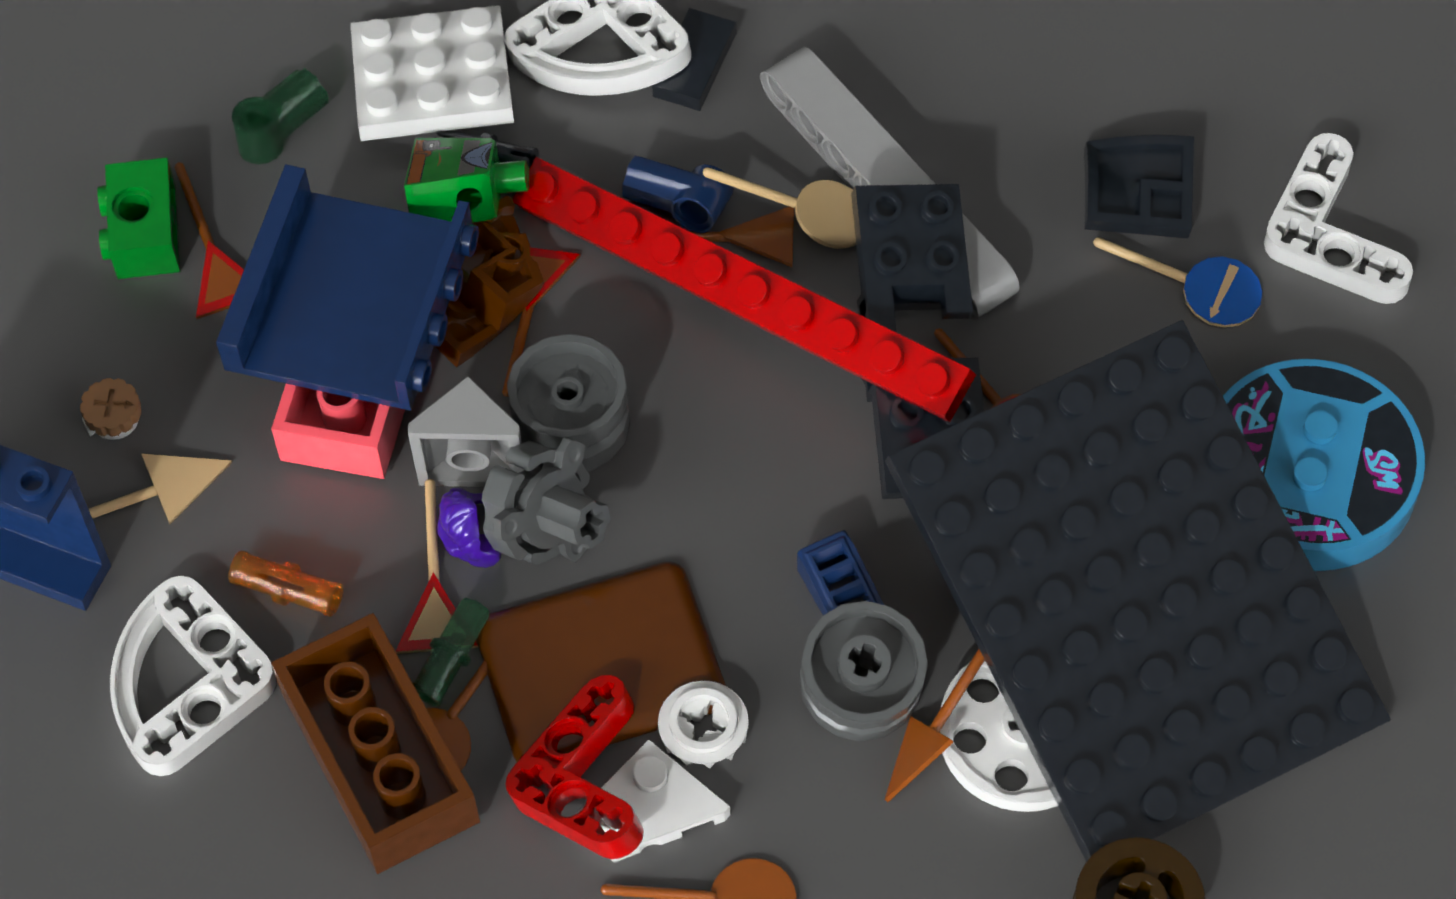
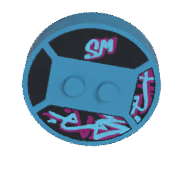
(1334, 455)

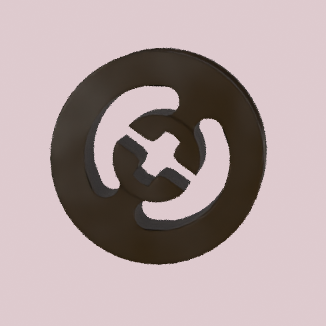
(1146, 868)

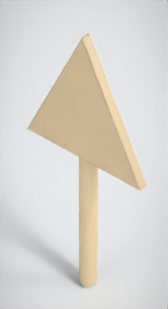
(175, 482)

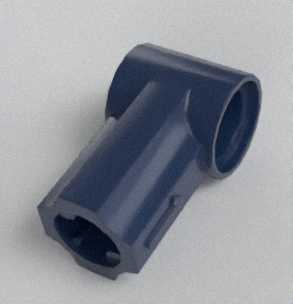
(687, 195)

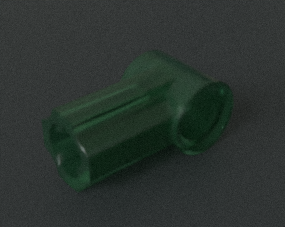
(267, 120)

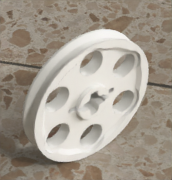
(1002, 749)

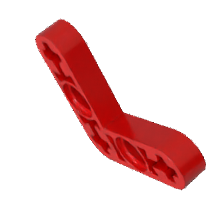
(563, 771)

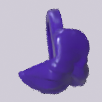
(460, 529)

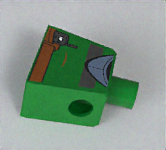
(460, 170)

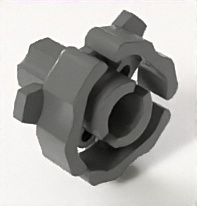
(543, 507)

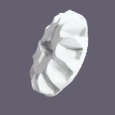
(691, 703)

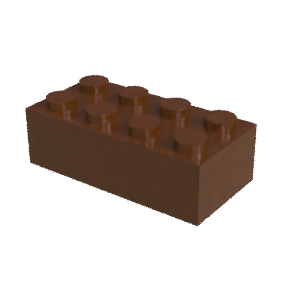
(376, 743)

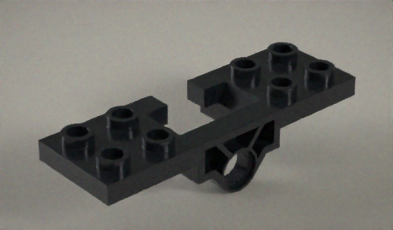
(911, 260)

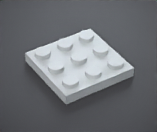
(431, 73)

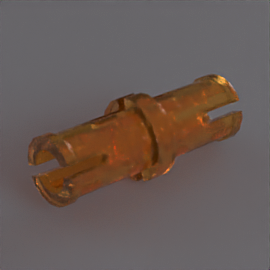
(254, 573)

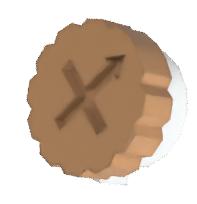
(110, 409)

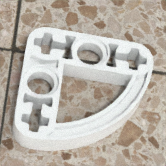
(613, 78)
(219, 685)

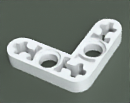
(1310, 225)

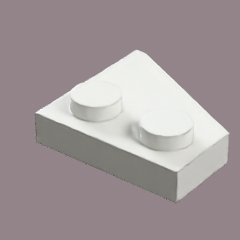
(663, 797)

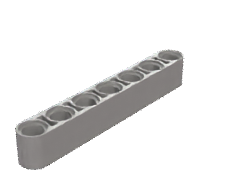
(868, 155)

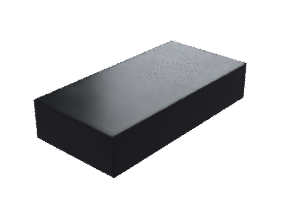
(709, 44)

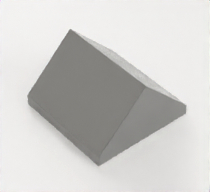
(462, 438)

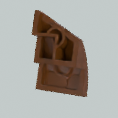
(495, 286)

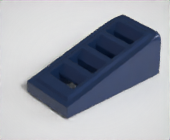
(830, 562)

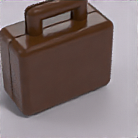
(624, 626)

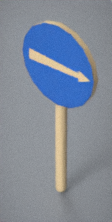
(1215, 290)

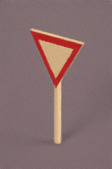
(434, 605)

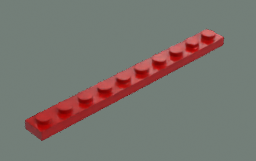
(747, 290)

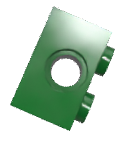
(146, 244)

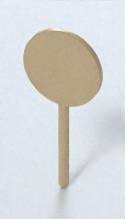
(821, 207)

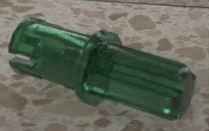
(451, 651)

